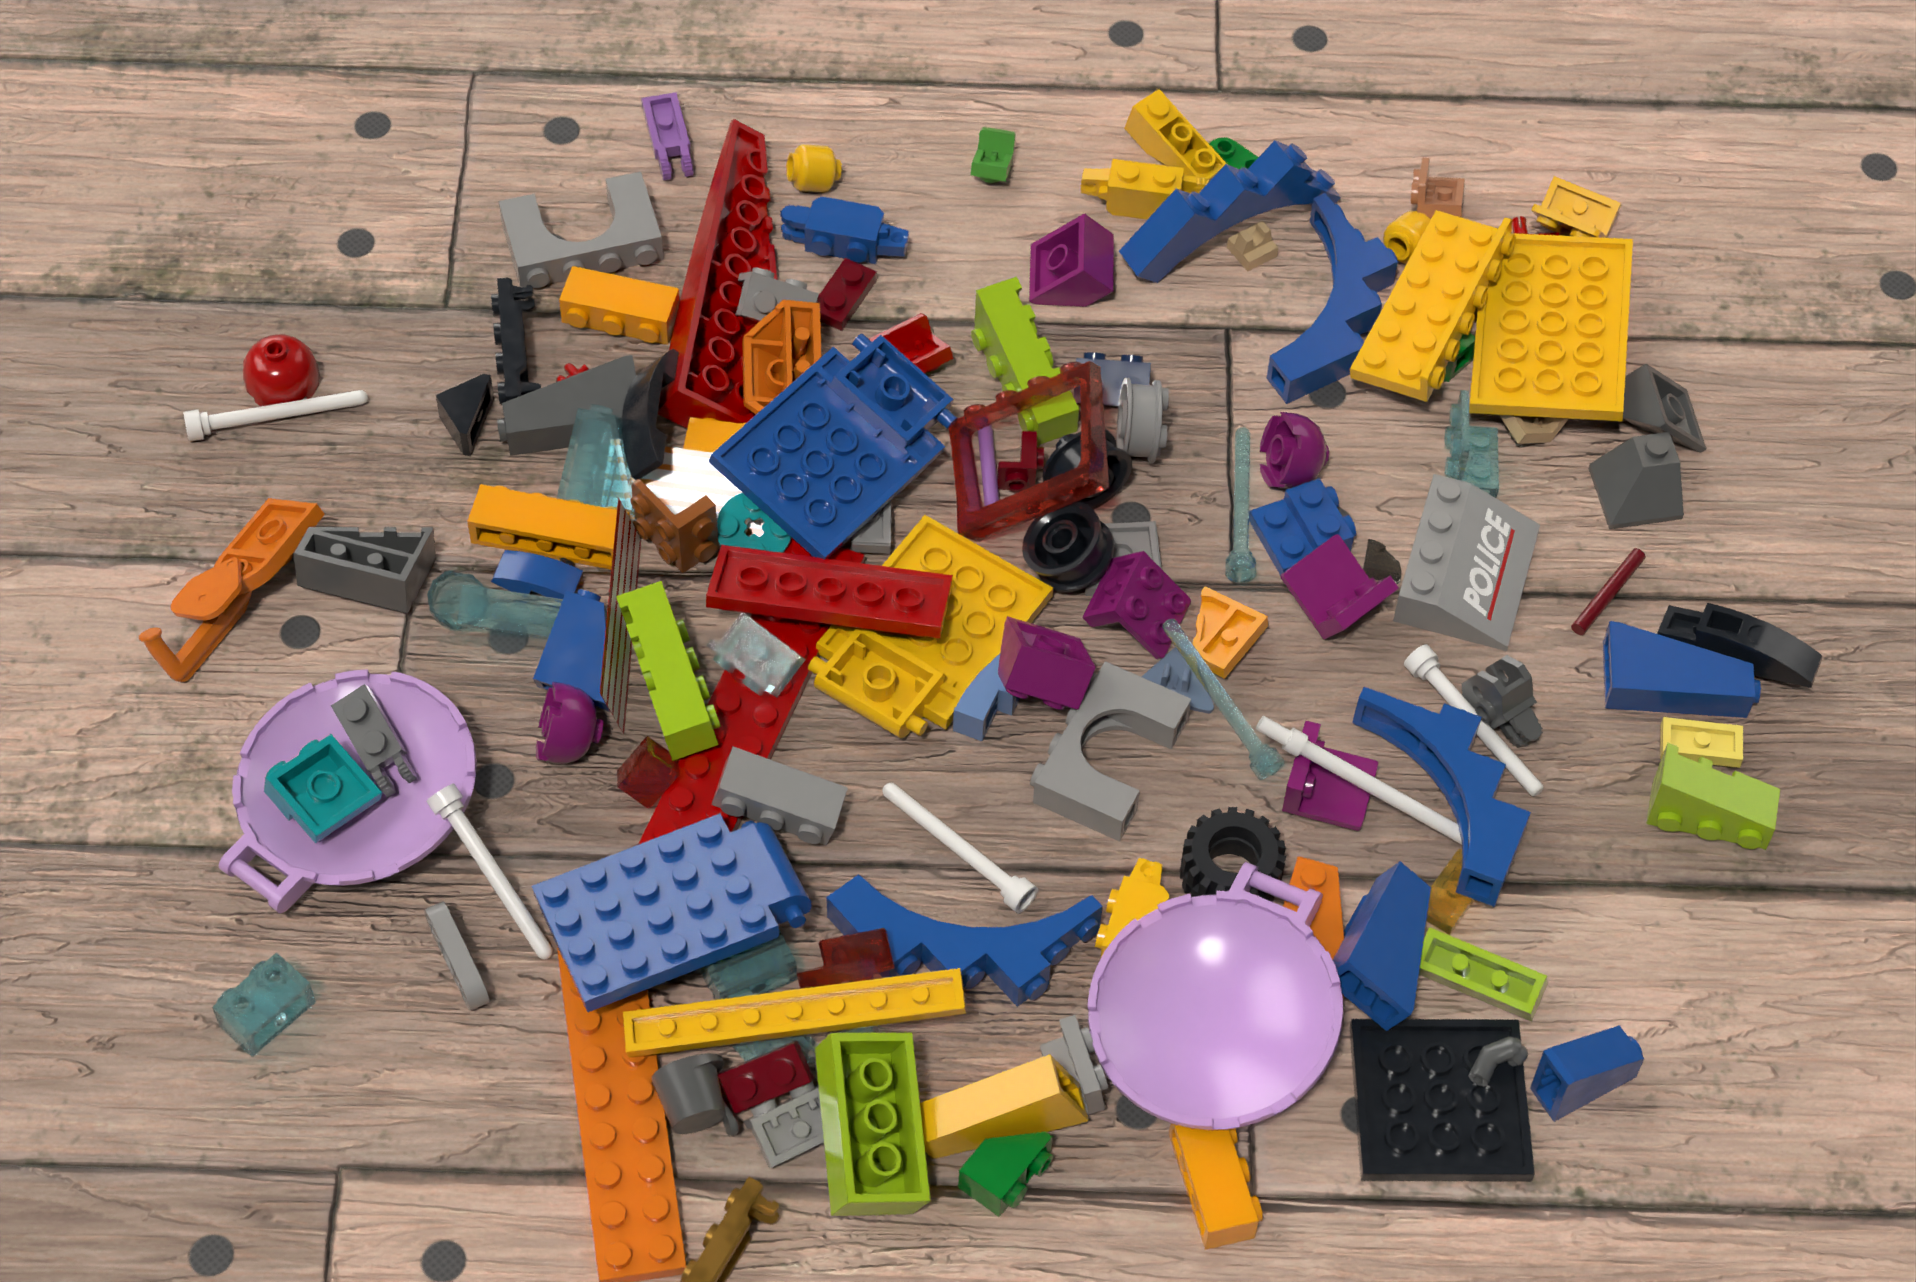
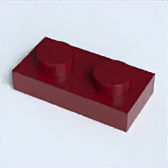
(845, 293)
(766, 1076)

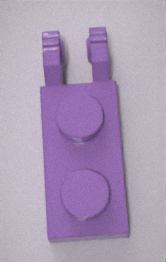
(667, 132)

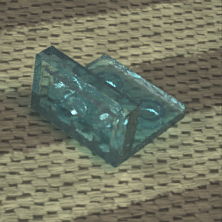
(1471, 449)

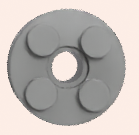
(1140, 419)

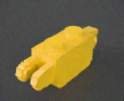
(1137, 187)
(1133, 900)

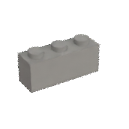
(779, 796)

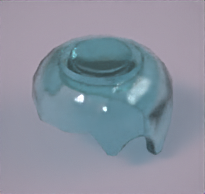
(445, 598)

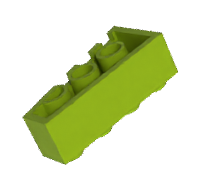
(1016, 355)

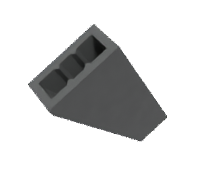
(547, 415)

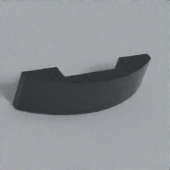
(641, 439)

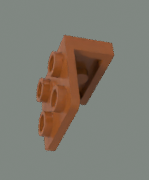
(679, 538)

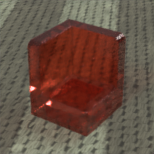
(647, 772)

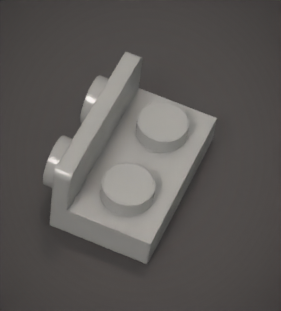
(789, 1126)

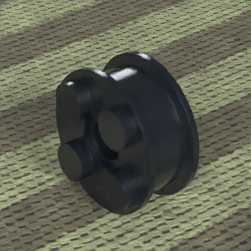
(1068, 456)
(1069, 547)

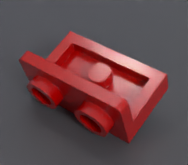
(918, 343)

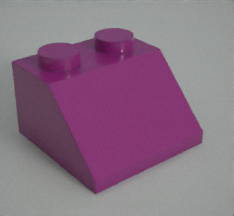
(1072, 264)
(1044, 664)

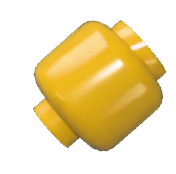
(813, 168)
(1404, 234)

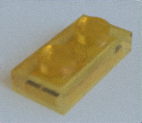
(1445, 905)

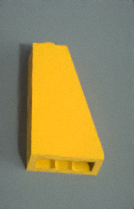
(1013, 1102)

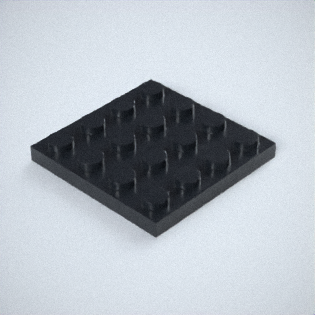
(1423, 1112)

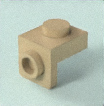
(1533, 429)

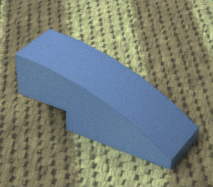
(981, 702)

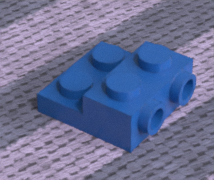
(1300, 523)

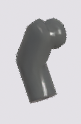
(1491, 1055)

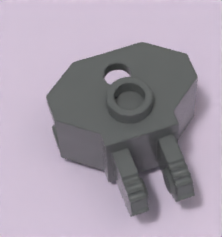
(1505, 700)

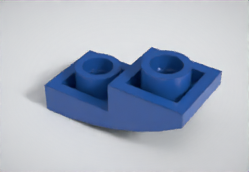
(528, 571)

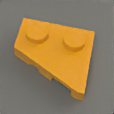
(1225, 631)

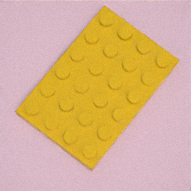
(1555, 330)

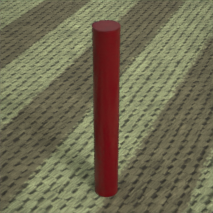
(1608, 591)

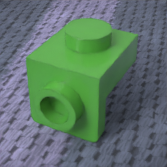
(993, 155)

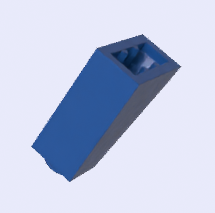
(576, 646)
(1585, 1070)

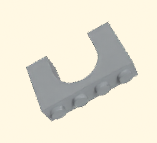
(546, 260)
(1111, 702)

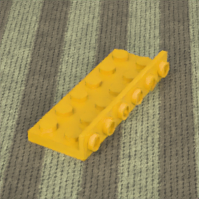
(1433, 305)

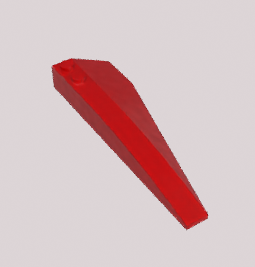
(728, 242)

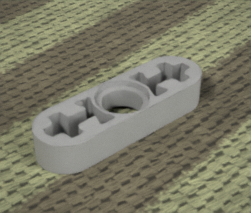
(456, 956)

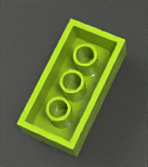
(872, 1124)

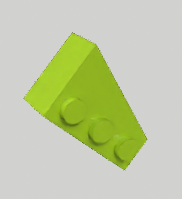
(1711, 803)

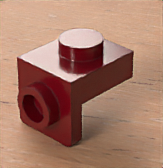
(1022, 474)

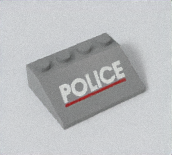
(1466, 565)

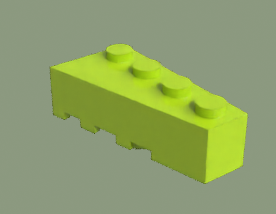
(669, 671)

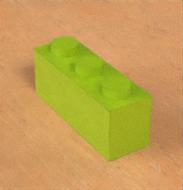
(1482, 974)

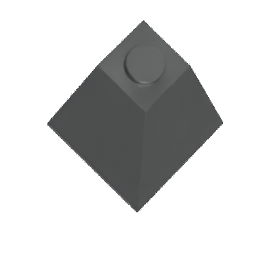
(1661, 406)
(1639, 482)

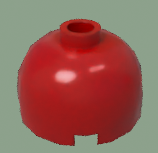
(280, 370)

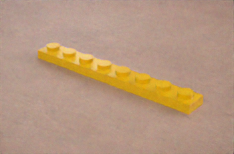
(794, 1012)

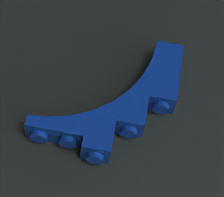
(1233, 195)
(1334, 339)
(1469, 781)
(1012, 956)

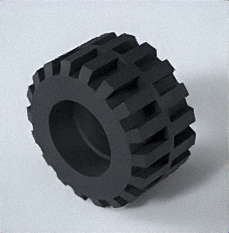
(1234, 835)

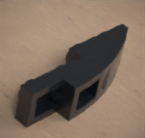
(1746, 638)

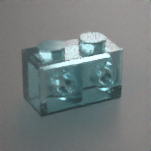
(263, 1004)

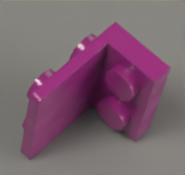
(1334, 587)
(1139, 599)
(1324, 795)

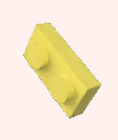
(1710, 740)

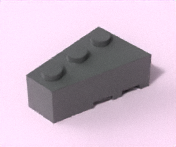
(366, 566)

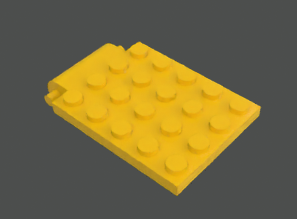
(908, 676)

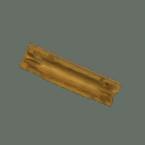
(729, 1239)

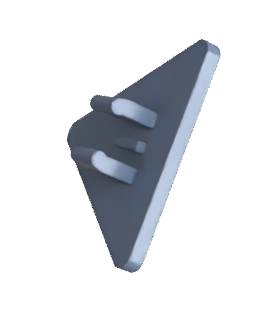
(1177, 676)

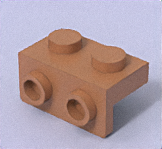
(1436, 192)

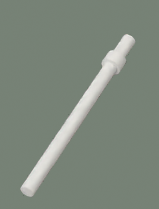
(1297, 743)

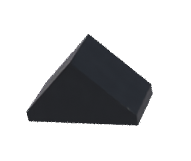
(465, 410)

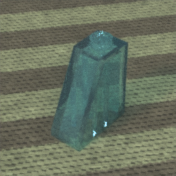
(596, 461)

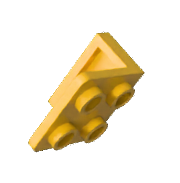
(1576, 210)

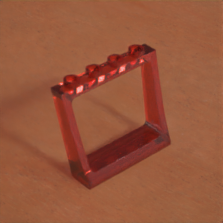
(1084, 480)

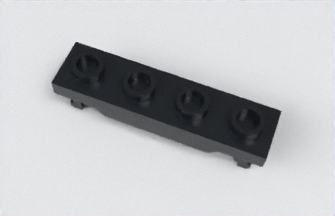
(511, 335)

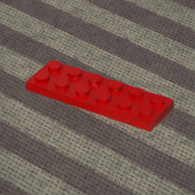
(829, 591)

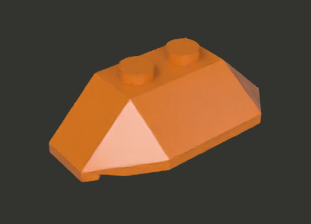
(779, 351)

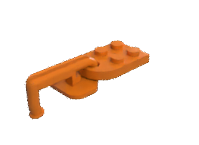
(225, 590)

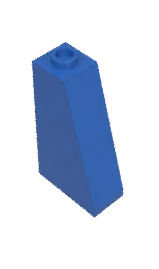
(1672, 676)
(1384, 947)

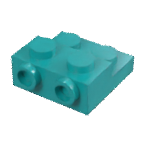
(320, 788)

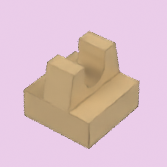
(1253, 246)

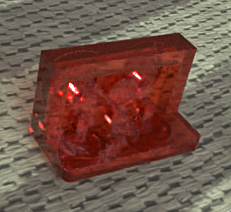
(850, 959)

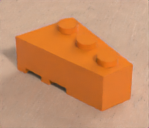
(1328, 922)

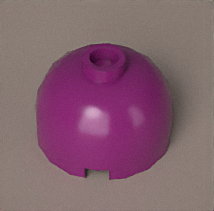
(1293, 451)
(567, 724)

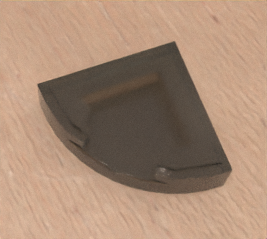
(1380, 562)

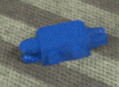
(843, 230)

